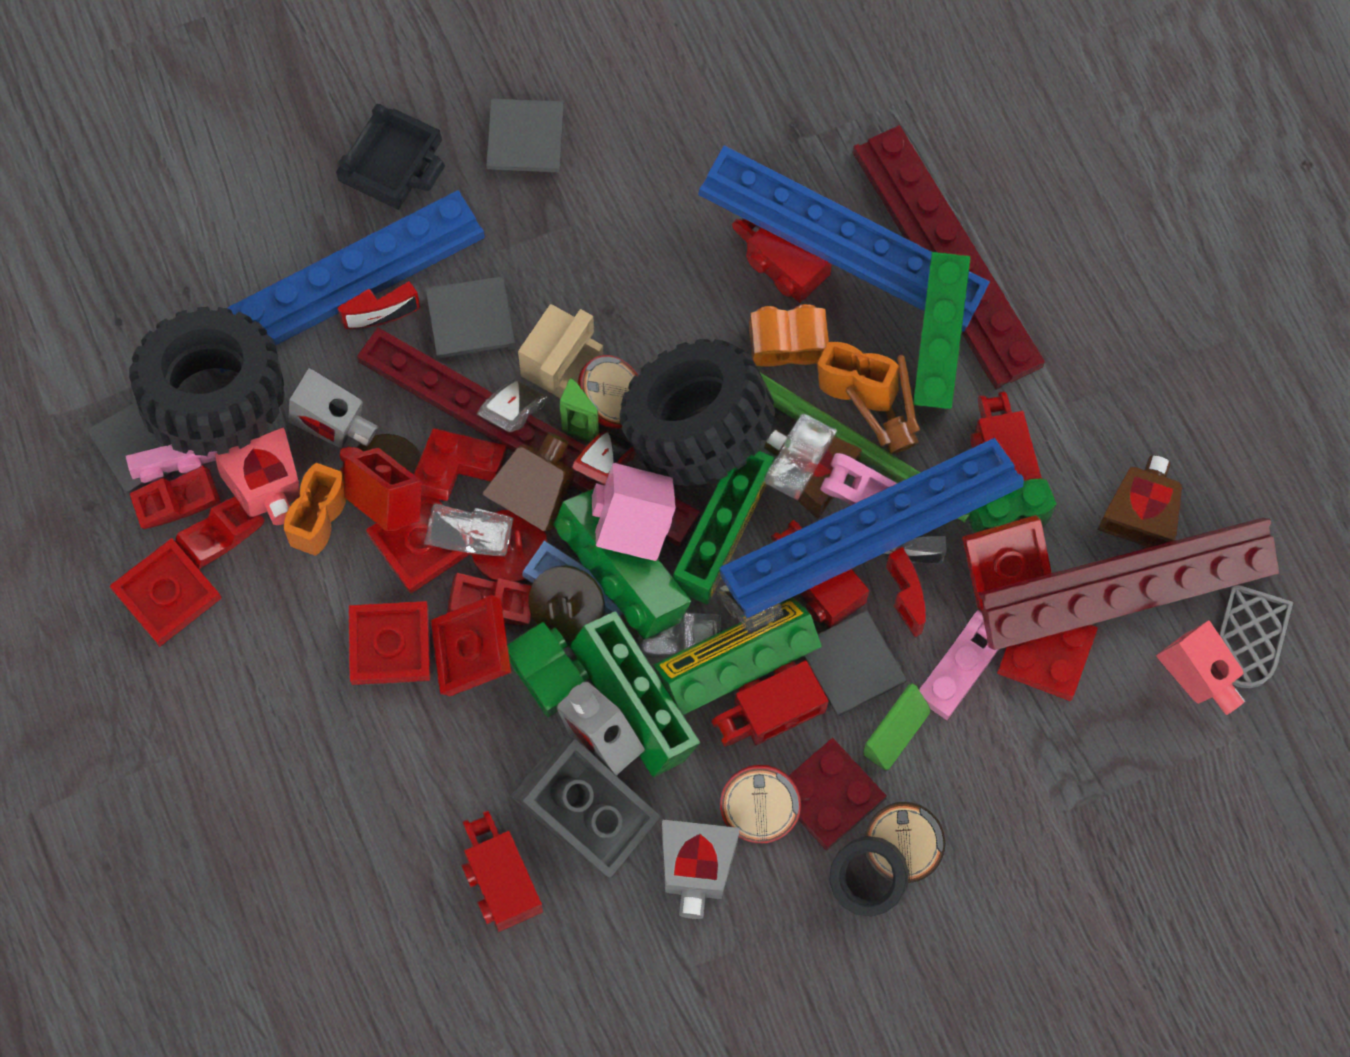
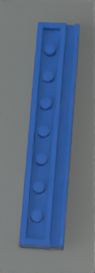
(827, 229)
(367, 264)
(870, 527)

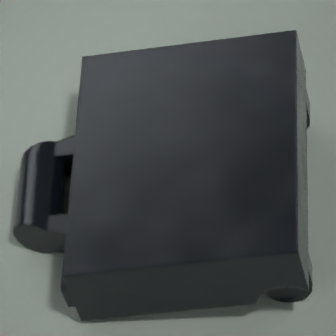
(392, 157)

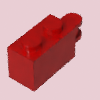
(789, 266)
(1010, 432)
(381, 487)
(834, 598)
(773, 705)
(500, 876)

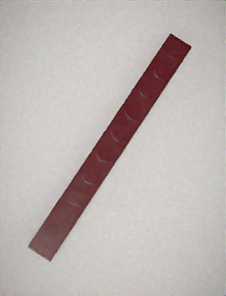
(463, 399)

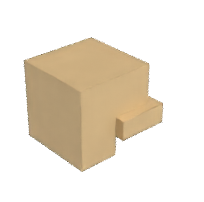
(558, 349)

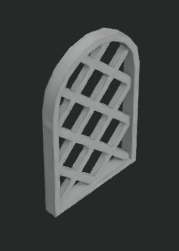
(1281, 629)

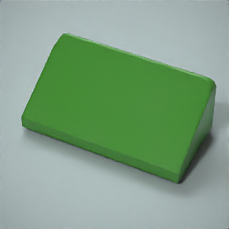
(578, 413)
(897, 728)

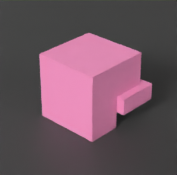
(633, 511)

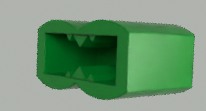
(1030, 500)
(545, 667)

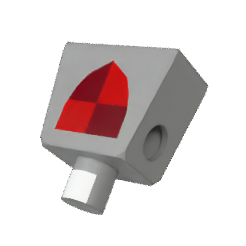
(328, 411)
(587, 718)
(696, 862)

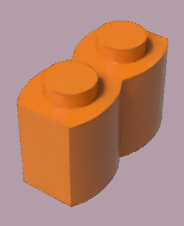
(788, 336)
(869, 374)
(310, 515)

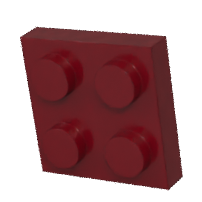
(834, 793)

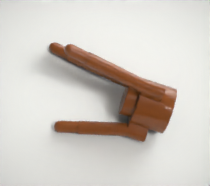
(898, 432)

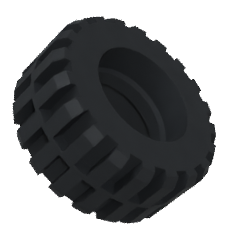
(200, 343)
(711, 440)

